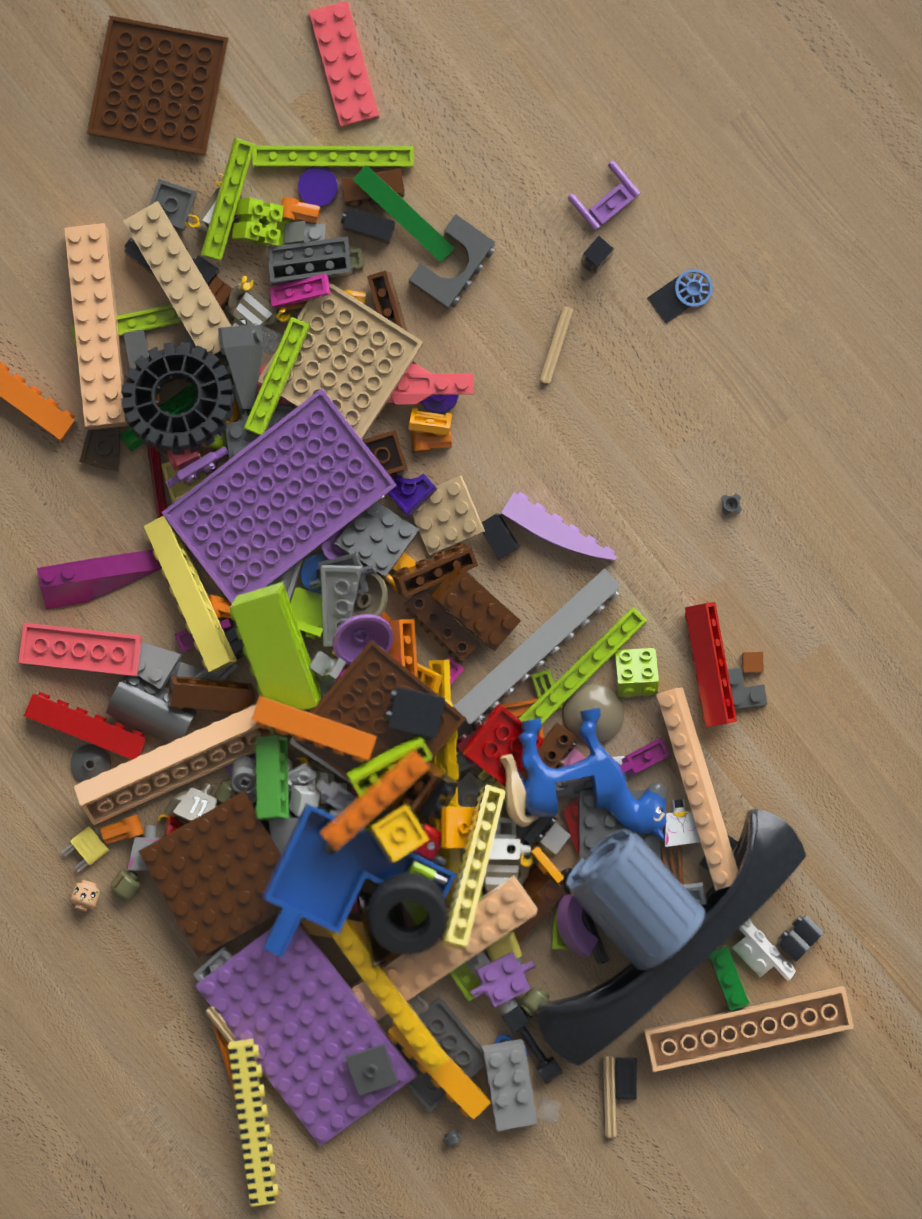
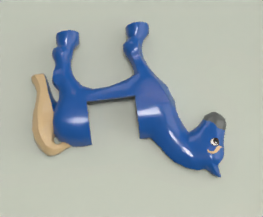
(608, 782)

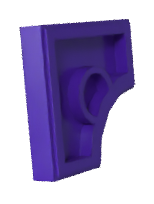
(411, 493)

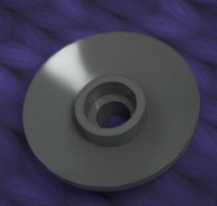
(89, 752)

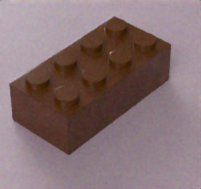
(388, 452)
(475, 608)

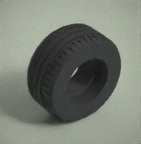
(407, 939)

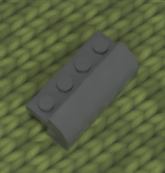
(309, 259)
(148, 709)

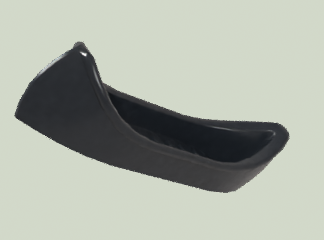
(594, 1019)

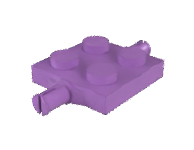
(191, 472)
(502, 979)

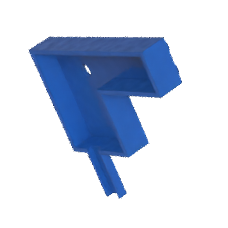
(326, 885)

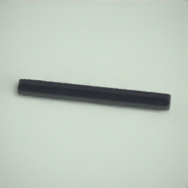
(598, 950)

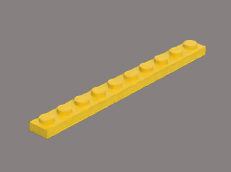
(389, 997)

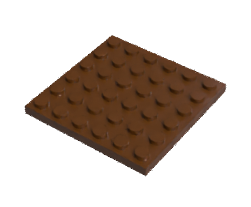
(157, 85)
(362, 702)
(216, 873)

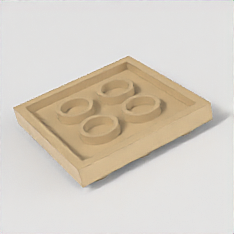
(447, 516)

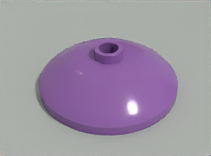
(357, 633)

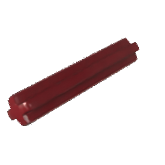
(157, 480)

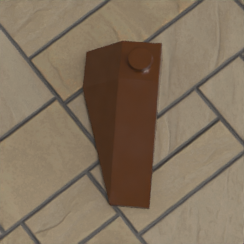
(543, 893)

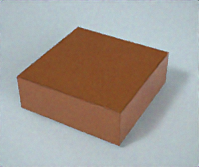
(752, 662)

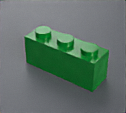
(728, 978)

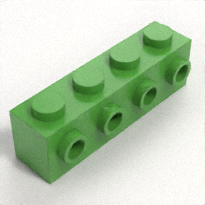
(272, 778)

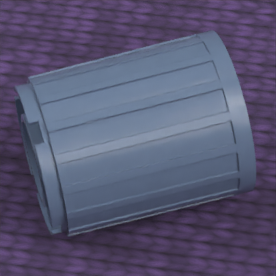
(635, 899)

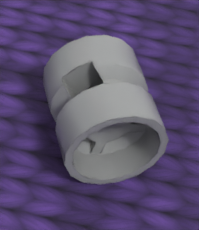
(244, 775)

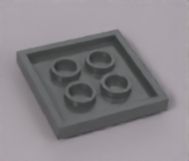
(377, 537)

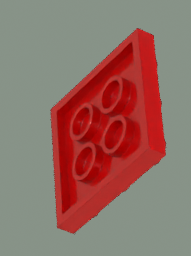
(497, 738)

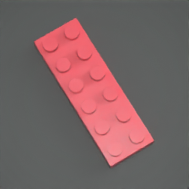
(344, 64)
(80, 649)

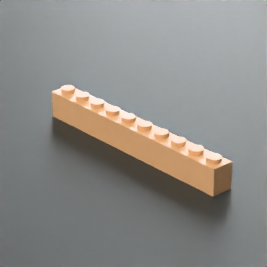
(698, 787)

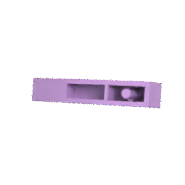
(551, 529)

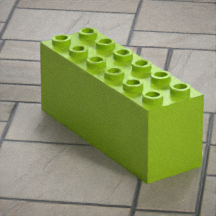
(275, 647)

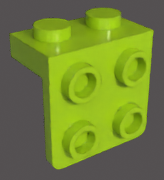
(308, 612)
(637, 672)

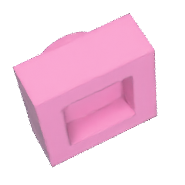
(573, 757)

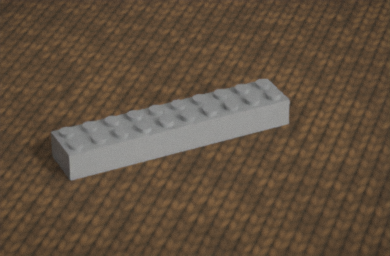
(537, 646)

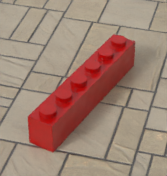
(710, 664)
(85, 727)

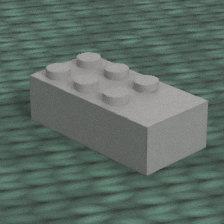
(509, 1084)

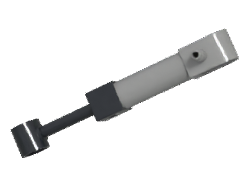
(516, 1021)

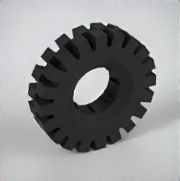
(189, 428)

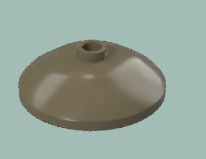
(376, 597)
(592, 697)

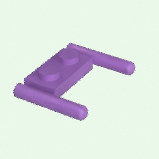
(611, 203)

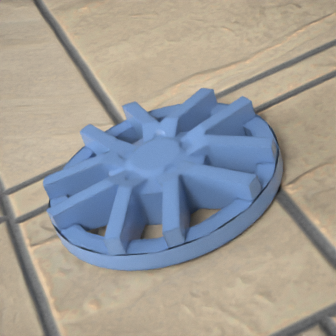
(694, 288)

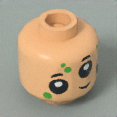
(85, 895)

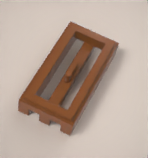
(671, 858)

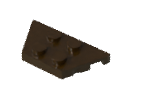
(376, 951)

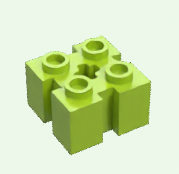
(257, 222)

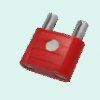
(430, 848)

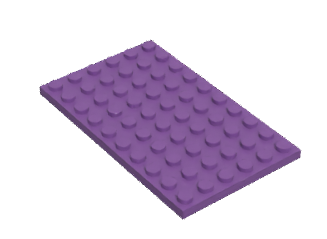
(279, 497)
(304, 1029)

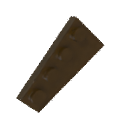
(102, 448)

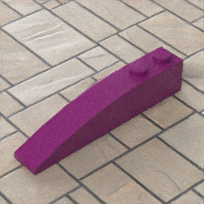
(91, 578)

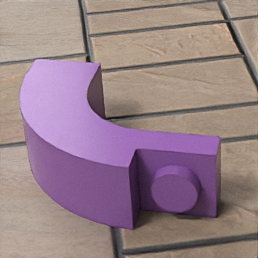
(571, 927)

